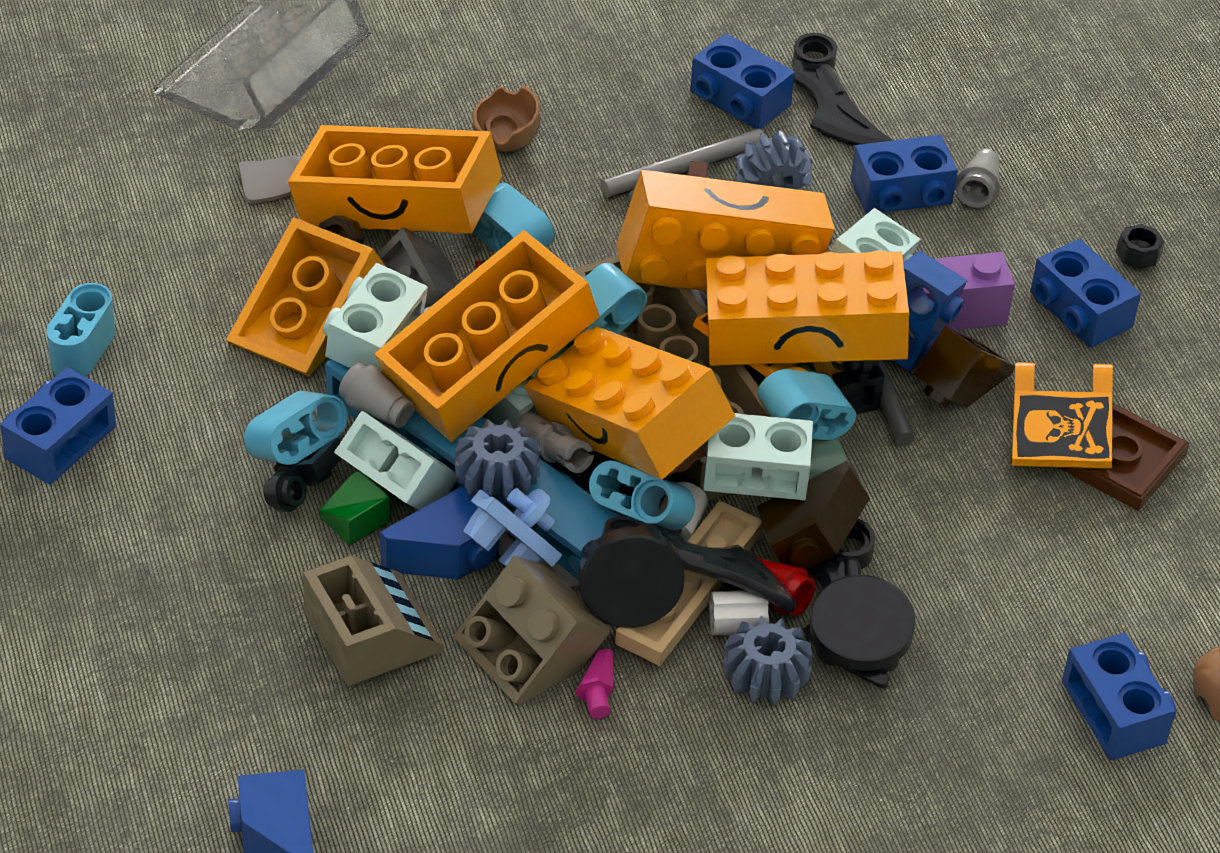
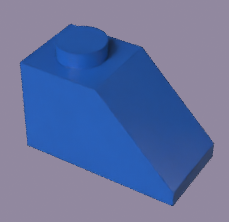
(434, 540)
(272, 813)

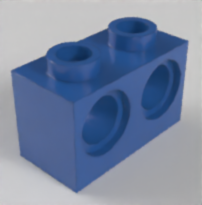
(742, 81)
(904, 174)
(1085, 293)
(927, 316)
(58, 425)
(1119, 696)

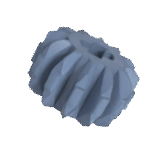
(775, 162)
(497, 460)
(767, 660)

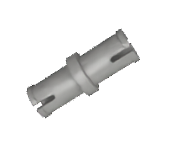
(557, 442)

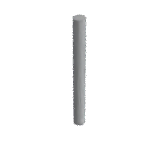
(681, 163)

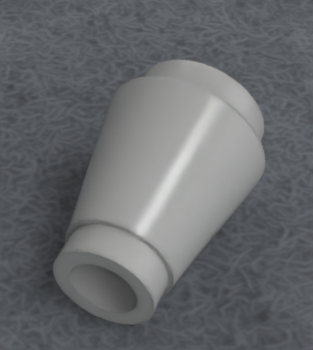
(979, 179)
(371, 391)

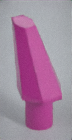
(597, 684)

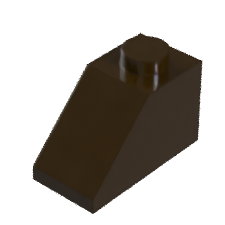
(961, 369)
(815, 528)

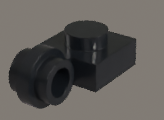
(861, 384)
(288, 485)

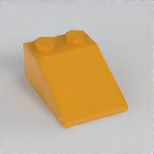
(296, 294)

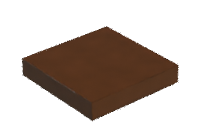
(1140, 459)

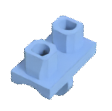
(494, 519)

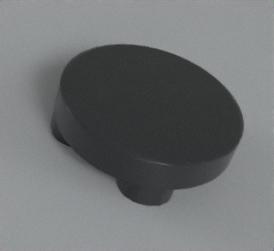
(631, 576)
(862, 623)

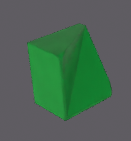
(356, 508)

